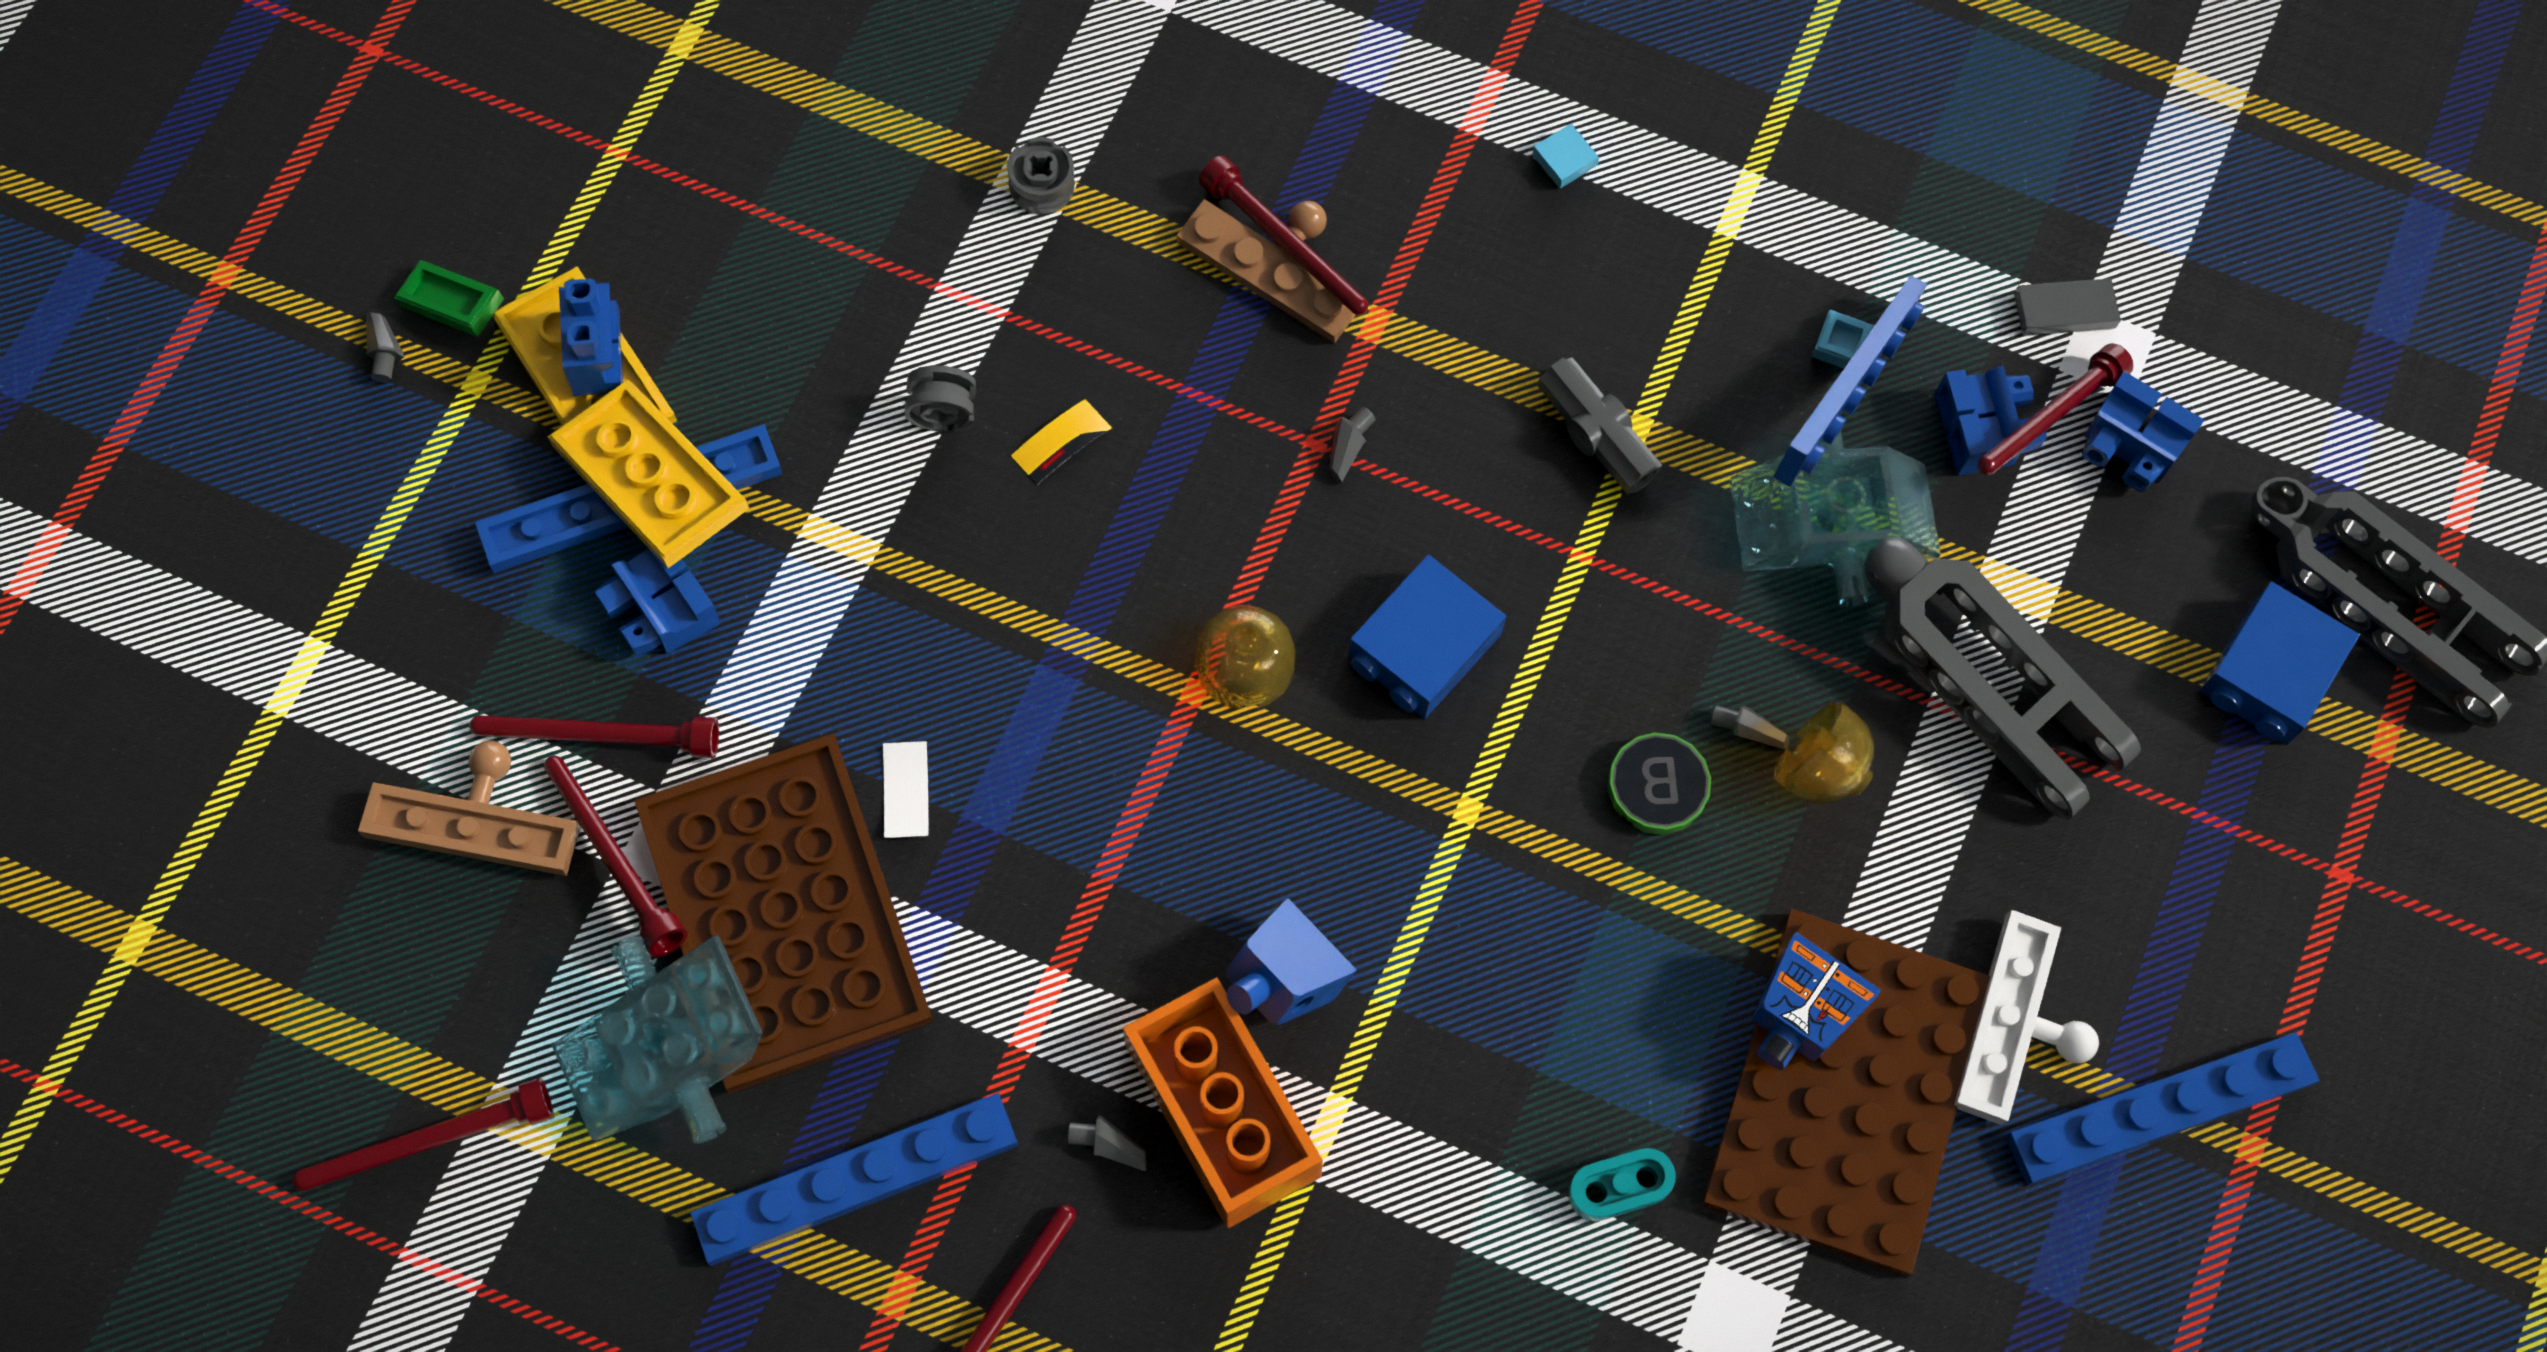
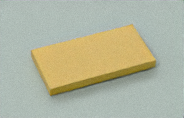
(534, 334)
(648, 473)

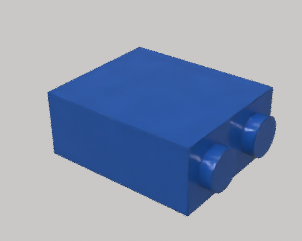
(1425, 637)
(2279, 664)

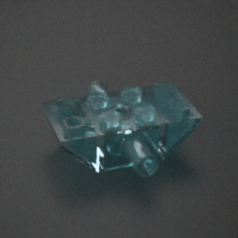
(1834, 513)
(661, 1042)

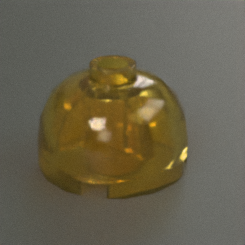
(1245, 657)
(1829, 758)

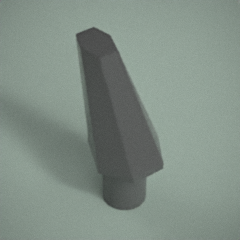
(381, 347)
(1348, 442)
(1750, 725)
(1108, 1142)

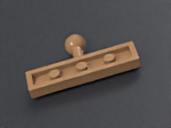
(1267, 266)
(471, 825)

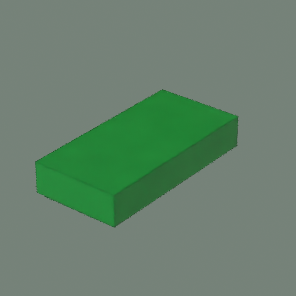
(449, 298)

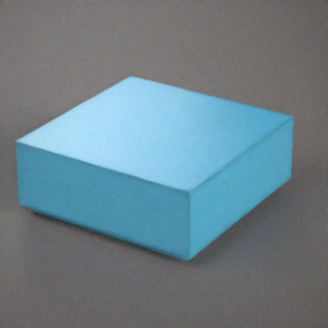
(1565, 155)
(1840, 338)

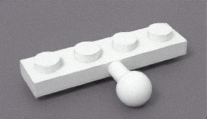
(2011, 1019)

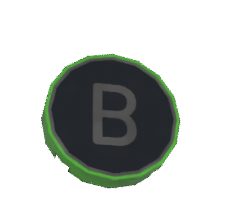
(1659, 783)

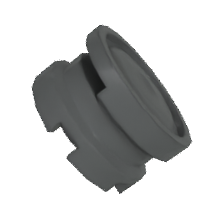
(1041, 176)
(940, 397)

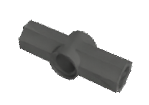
(1599, 425)

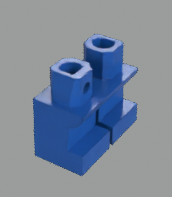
(590, 337)
(1982, 413)
(2117, 426)
(668, 600)

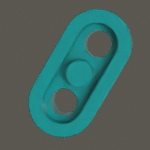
(1619, 1184)

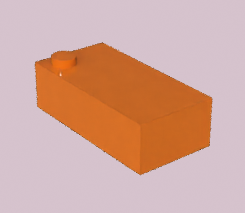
(1223, 1102)

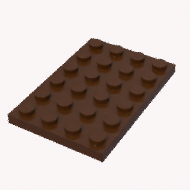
(796, 893)
(1858, 1138)

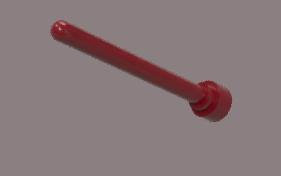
(1223, 180)
(2103, 370)
(694, 736)
(659, 929)
(528, 1104)
(1021, 1280)

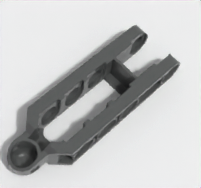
(1906, 584)
(2461, 607)

